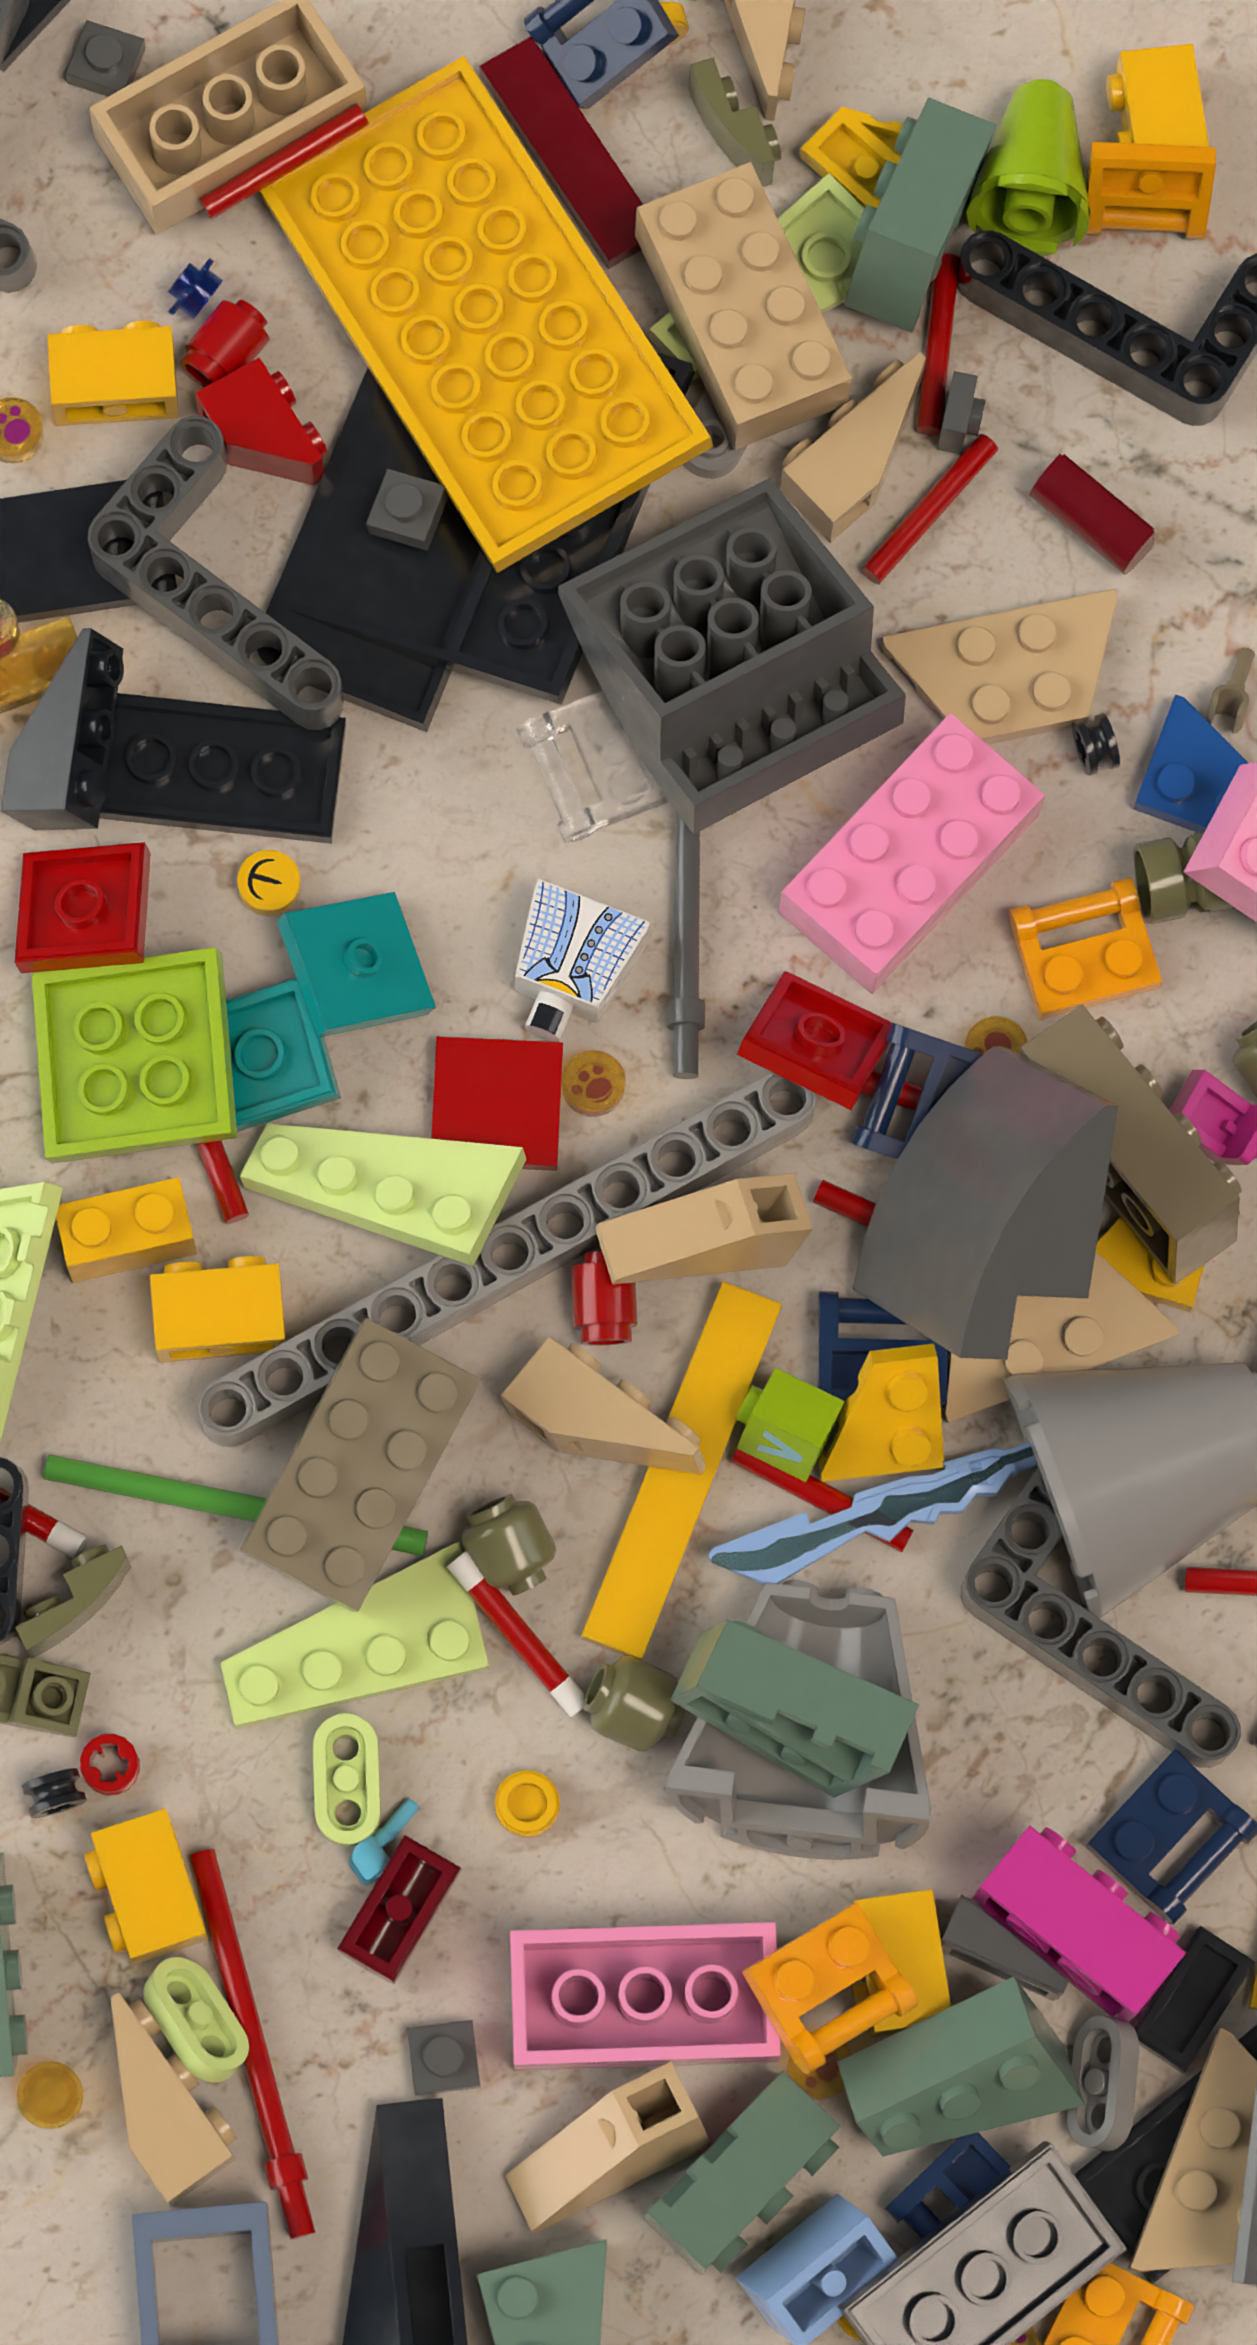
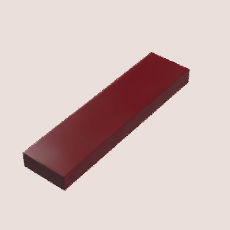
(566, 148)

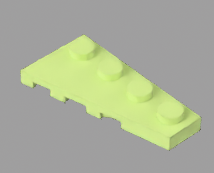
(821, 237)
(394, 1185)
(25, 1236)
(404, 1636)

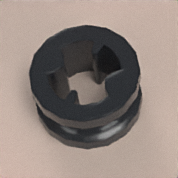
(1096, 744)
(54, 1793)

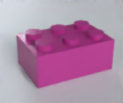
(1080, 1923)

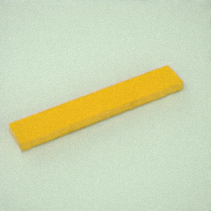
(672, 1499)

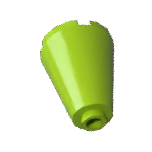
(1034, 173)

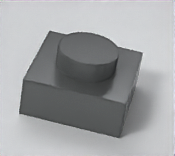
(105, 59)
(962, 413)
(407, 509)
(443, 2057)

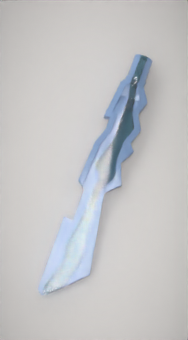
(882, 1511)

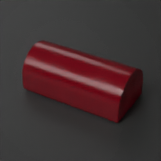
(1093, 514)
(399, 1910)

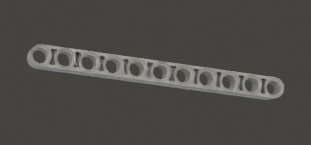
(525, 1229)

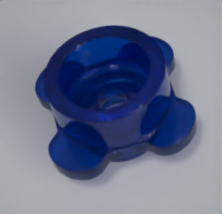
(194, 289)

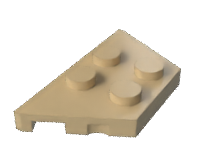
(1011, 668)
(1061, 1336)
(1203, 2183)

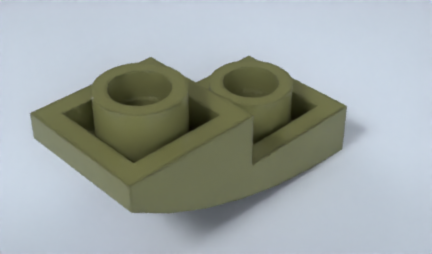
(734, 130)
(91, 1582)
(41, 1695)

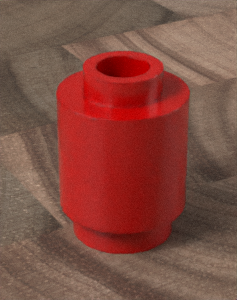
(225, 342)
(601, 1309)

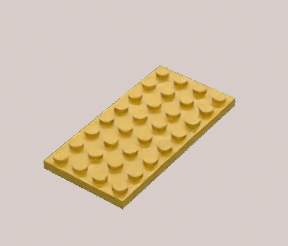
(485, 316)

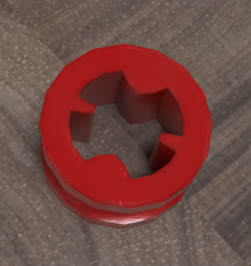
(126, 1754)

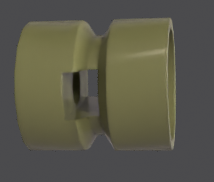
(1164, 887)

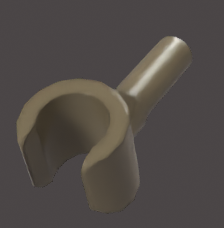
(1232, 698)

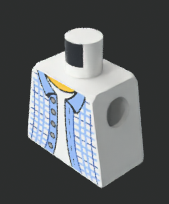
(574, 957)

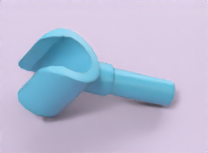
(368, 1856)

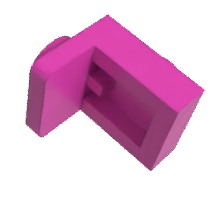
(1221, 1118)

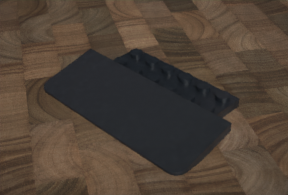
(410, 615)

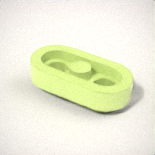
(346, 1781)
(199, 2020)

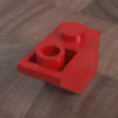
(261, 426)

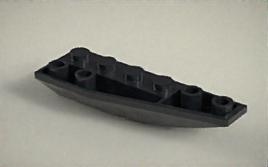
(407, 2245)

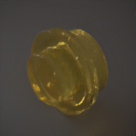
(50, 2095)

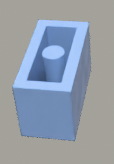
(816, 2270)

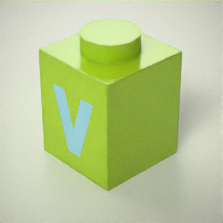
(788, 1423)

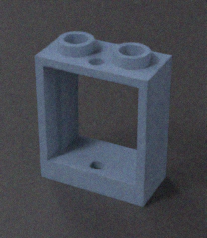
(197, 2224)

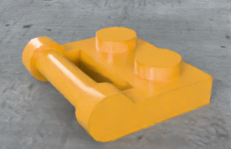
(1150, 187)
(1090, 968)
(817, 1969)
(1105, 2306)

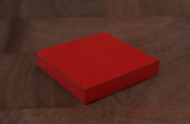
(82, 907)
(816, 1040)
(500, 1095)

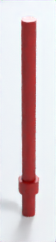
(285, 2168)

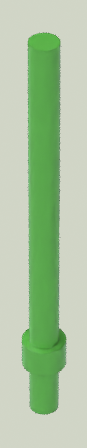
(183, 1494)

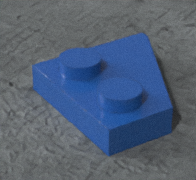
(1187, 770)

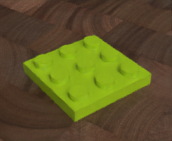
(134, 1056)

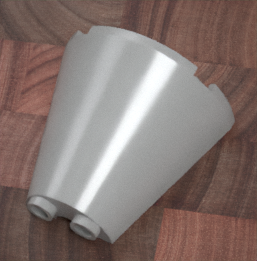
(1140, 1465)
(773, 1807)

